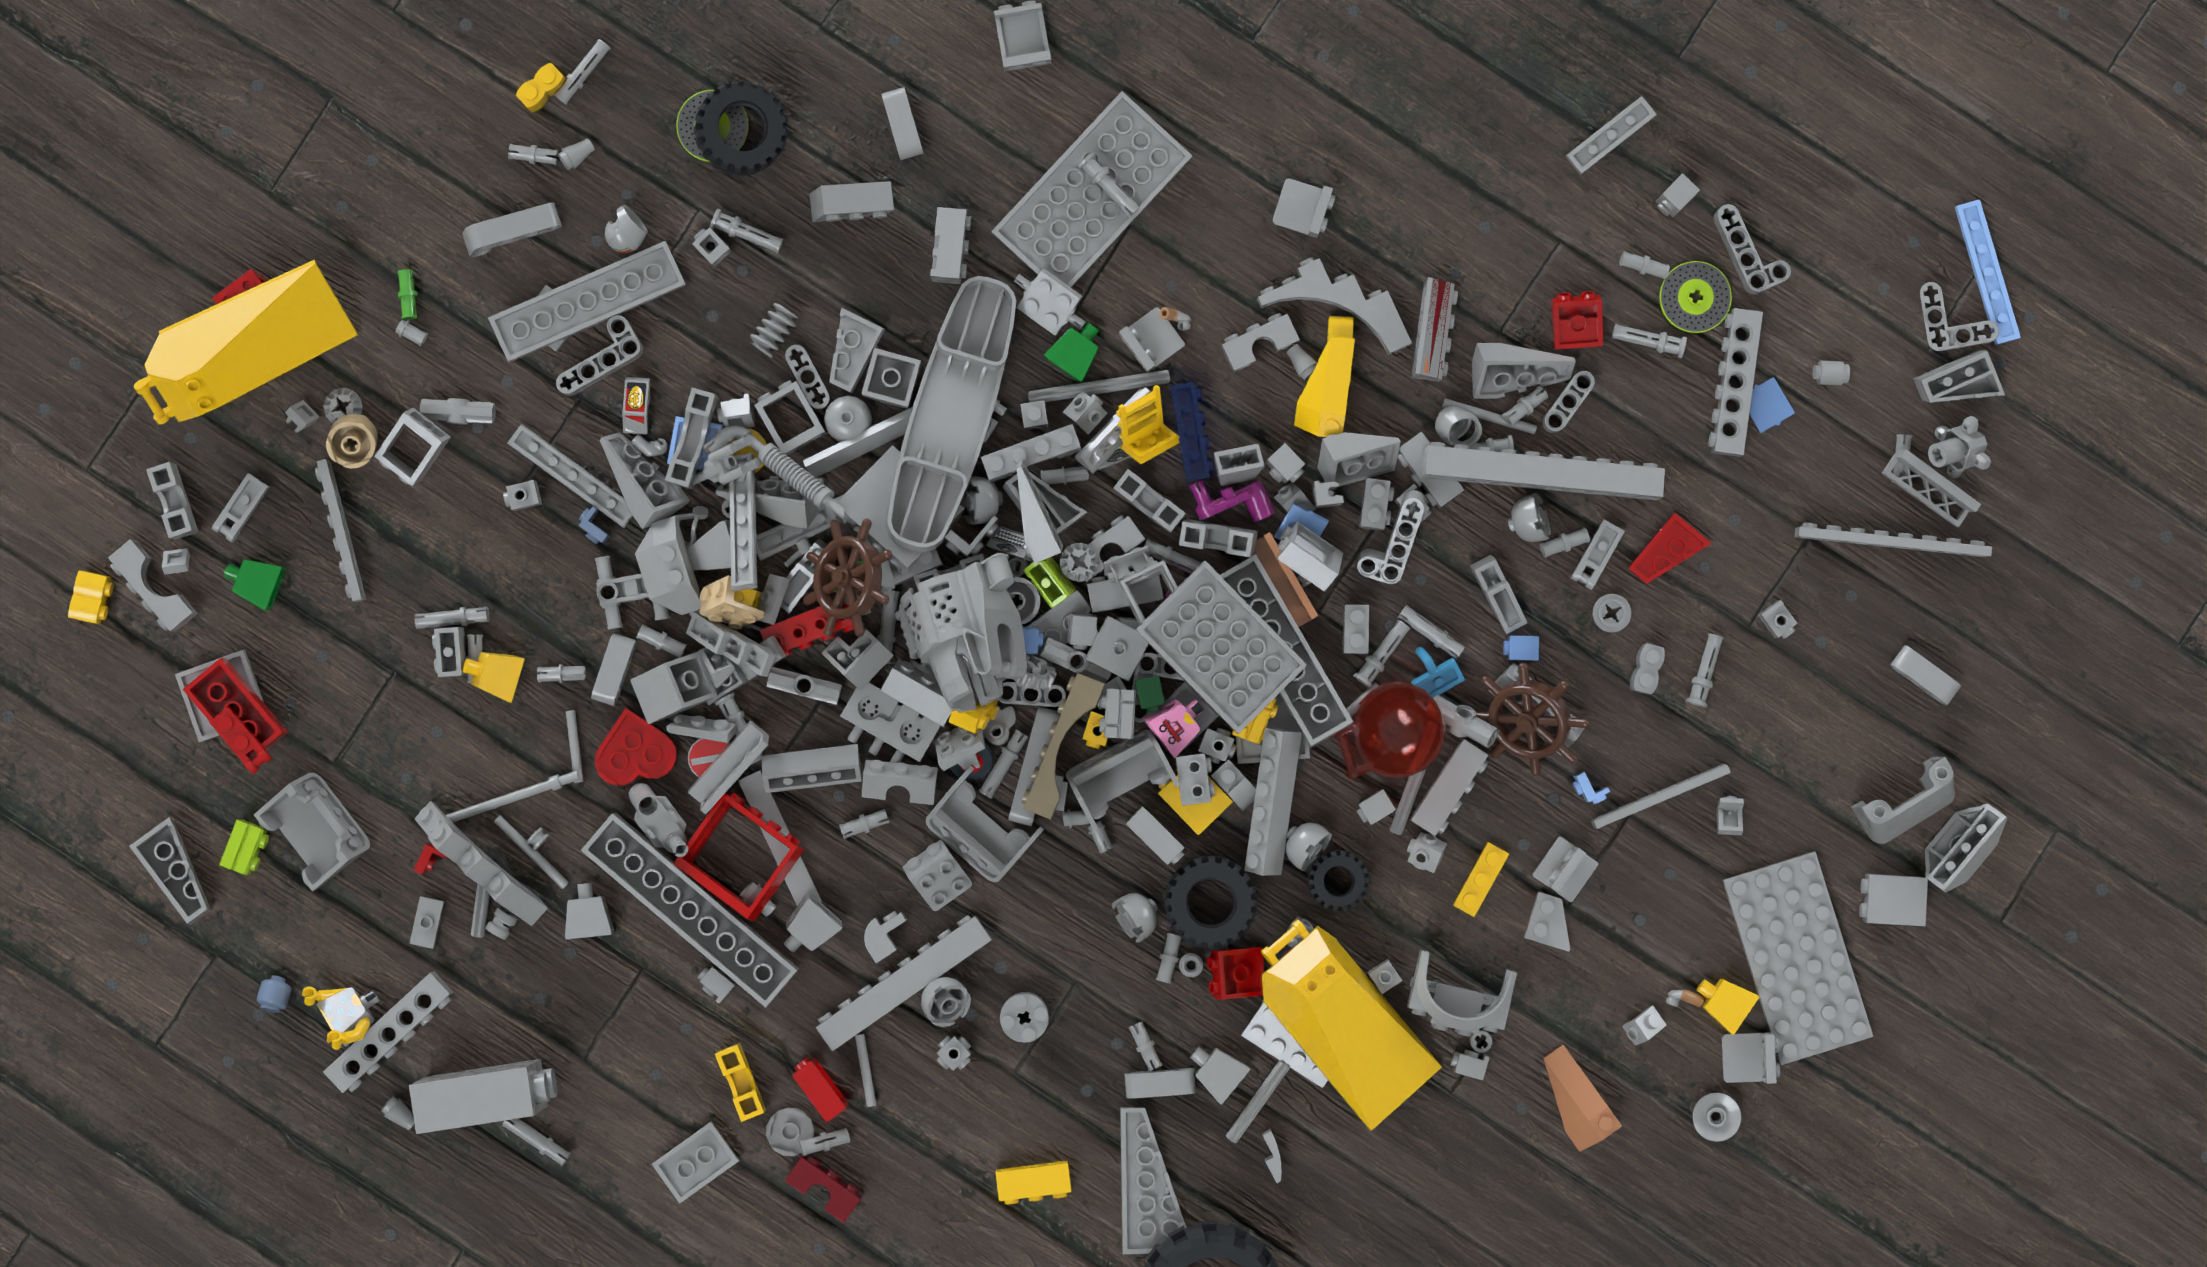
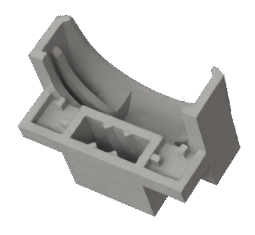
(1458, 1006)

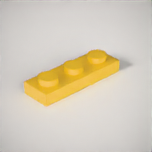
(1480, 879)

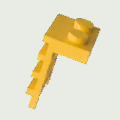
(1148, 436)

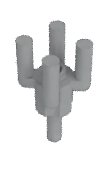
(723, 466)

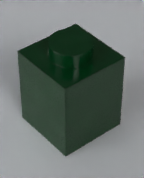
(1150, 693)

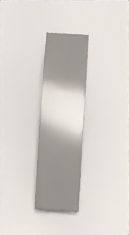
(731, 644)

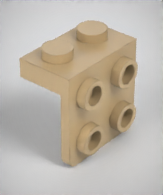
(719, 605)

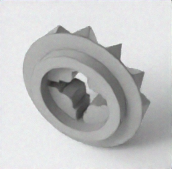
(345, 395)
(1078, 550)
(1612, 601)

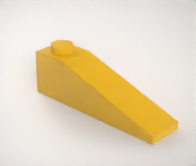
(1324, 399)

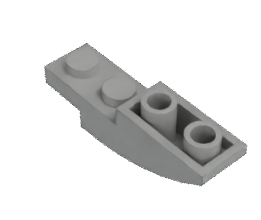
(743, 674)

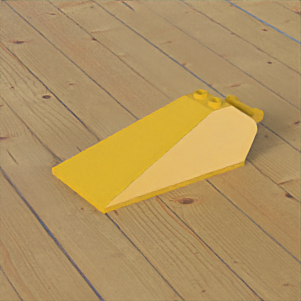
(243, 343)
(1344, 1024)

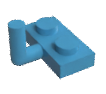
(1437, 678)

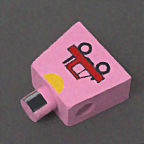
(1174, 724)

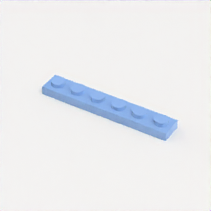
(1987, 270)

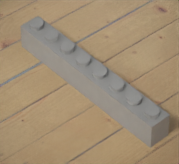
(904, 982)

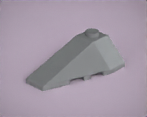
(1508, 368)
(641, 482)
(779, 502)

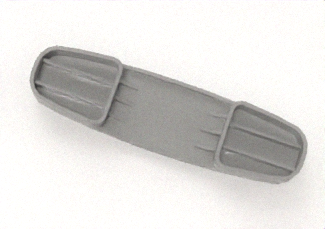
(951, 414)

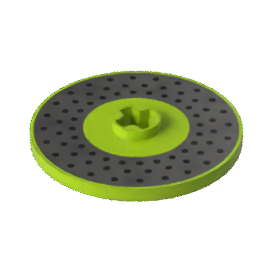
(732, 125)
(1679, 307)

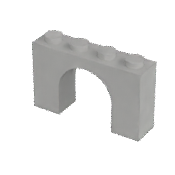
(1051, 445)

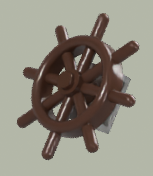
(856, 584)

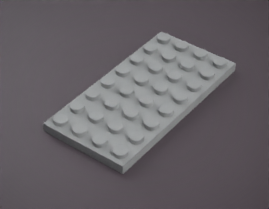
(1070, 220)
(1797, 957)

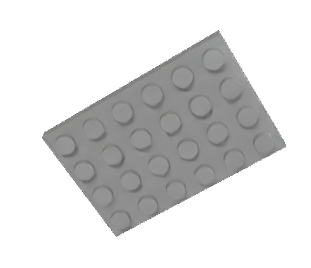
(1221, 647)

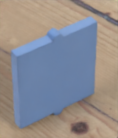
(1769, 405)
(1304, 516)

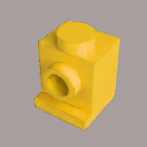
(1092, 740)

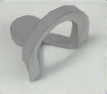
(699, 513)

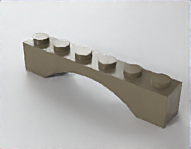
(1082, 698)

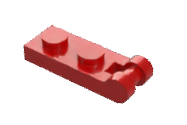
(240, 739)

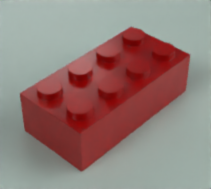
(224, 687)

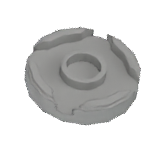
(787, 1129)

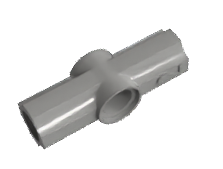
(458, 411)
(1062, 654)
(788, 682)
(1464, 722)

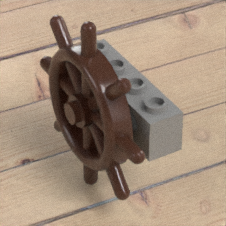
(1536, 711)

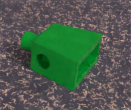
(1074, 352)
(256, 582)

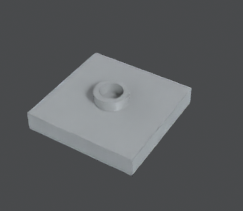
(1117, 648)

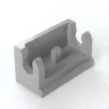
(1323, 497)

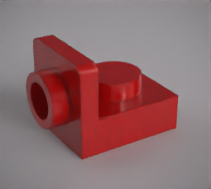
(426, 860)

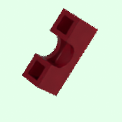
(842, 1197)

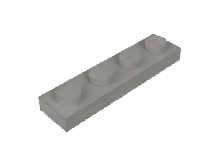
(1611, 135)

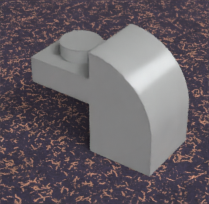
(1235, 785)
(877, 938)

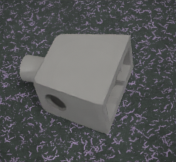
(1235, 464)
(587, 915)
(811, 924)
(1219, 1072)

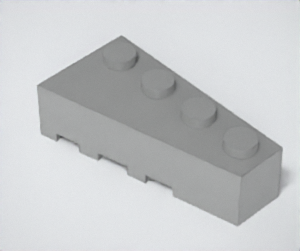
(171, 868)

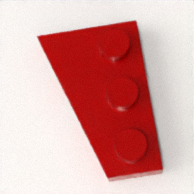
(1668, 548)

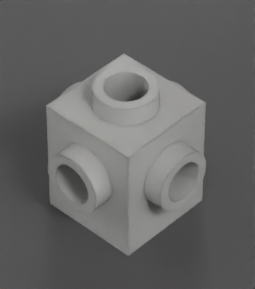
(1085, 411)
(1209, 740)
(1426, 852)
(959, 1044)

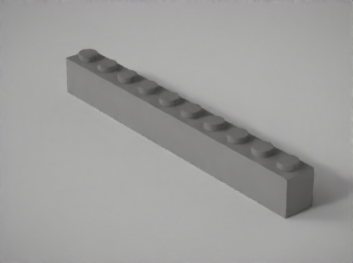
(1543, 472)

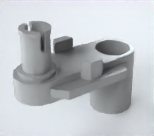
(659, 820)

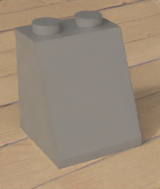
(673, 687)

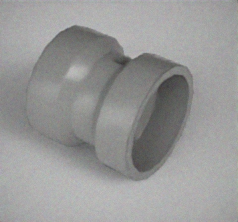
(501, 923)

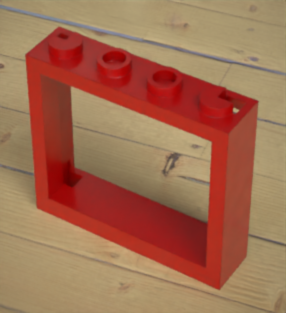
(704, 833)

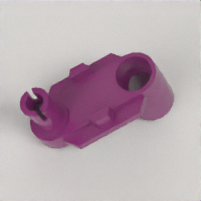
(1252, 494)

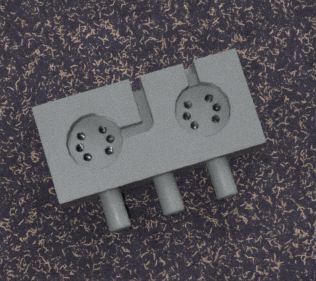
(889, 723)

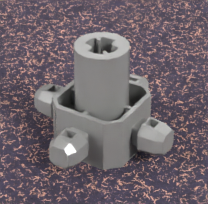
(1959, 448)

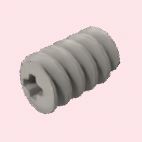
(773, 329)

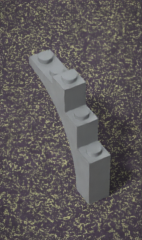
(1314, 285)
(478, 865)

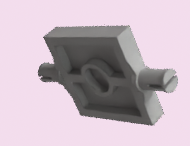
(1049, 301)

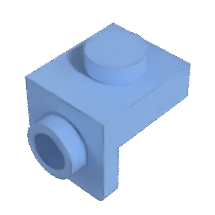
(1583, 787)

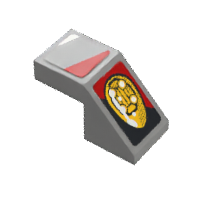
(636, 405)

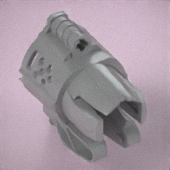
(977, 639)

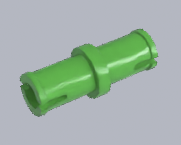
(407, 294)

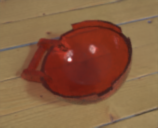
(1395, 732)

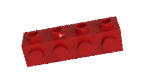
(804, 629)

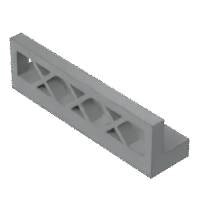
(1106, 440)
(1936, 480)
(729, 766)

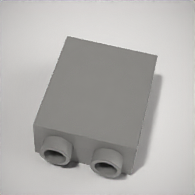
(481, 1095)

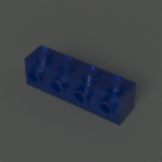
(1190, 433)

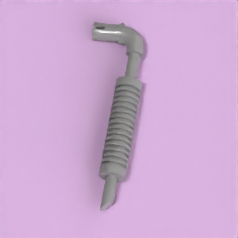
(781, 465)

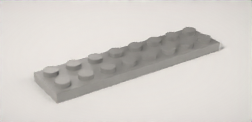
(586, 301)

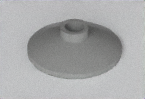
(1728, 1120)

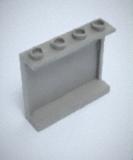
(870, 500)

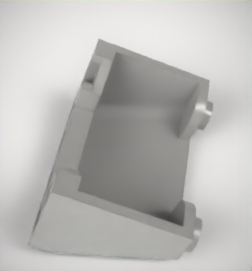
(1885, 824)
(315, 827)

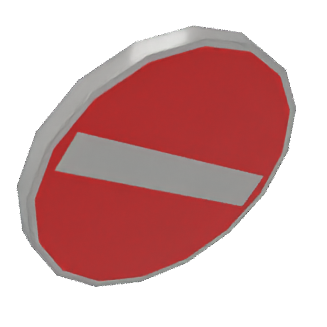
(703, 754)

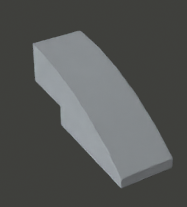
(801, 578)
(1498, 594)

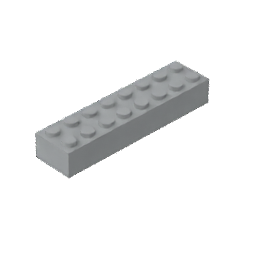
(1310, 694)

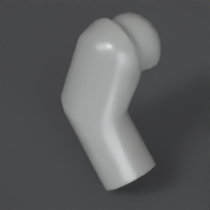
(651, 448)

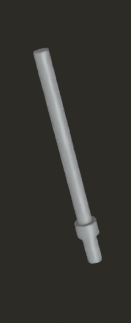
(555, 782)

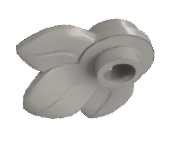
(1004, 721)

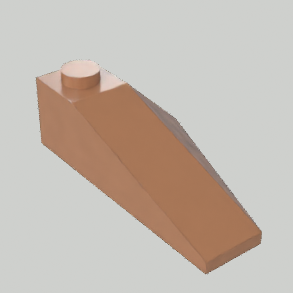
(1581, 1107)

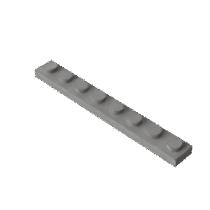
(1903, 541)

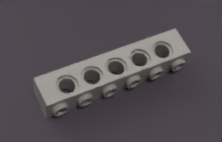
(1751, 323)
(339, 1070)

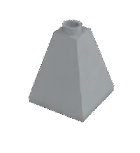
(712, 549)

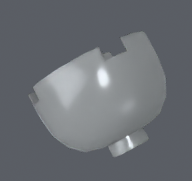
(847, 418)
(981, 500)
(1529, 519)
(1306, 843)
(1136, 915)
(945, 1001)

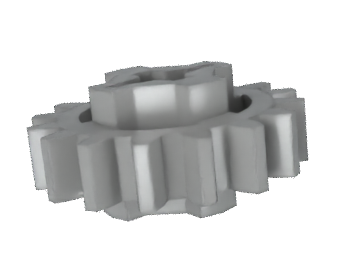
(1037, 673)

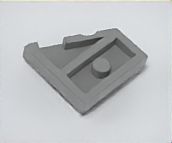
(1548, 922)

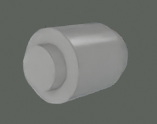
(1831, 373)

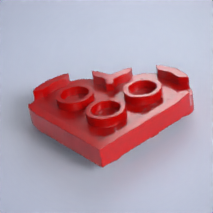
(634, 750)

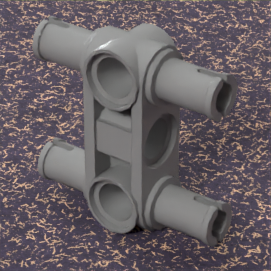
(626, 590)

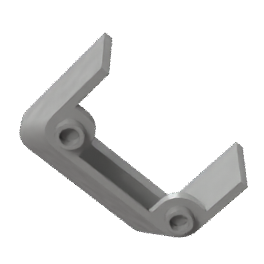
(1117, 772)
(975, 834)

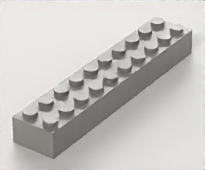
(690, 909)

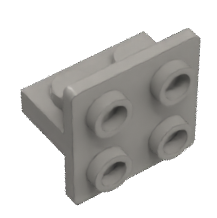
(1565, 869)

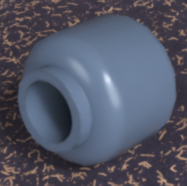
(274, 994)

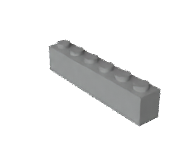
(1273, 801)

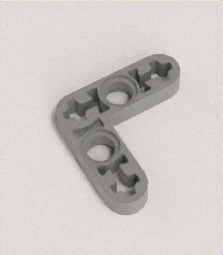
(1950, 332)

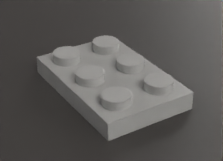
(695, 1162)

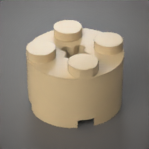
(344, 451)

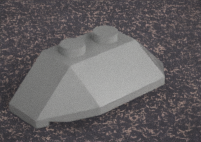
(668, 568)
(1963, 846)

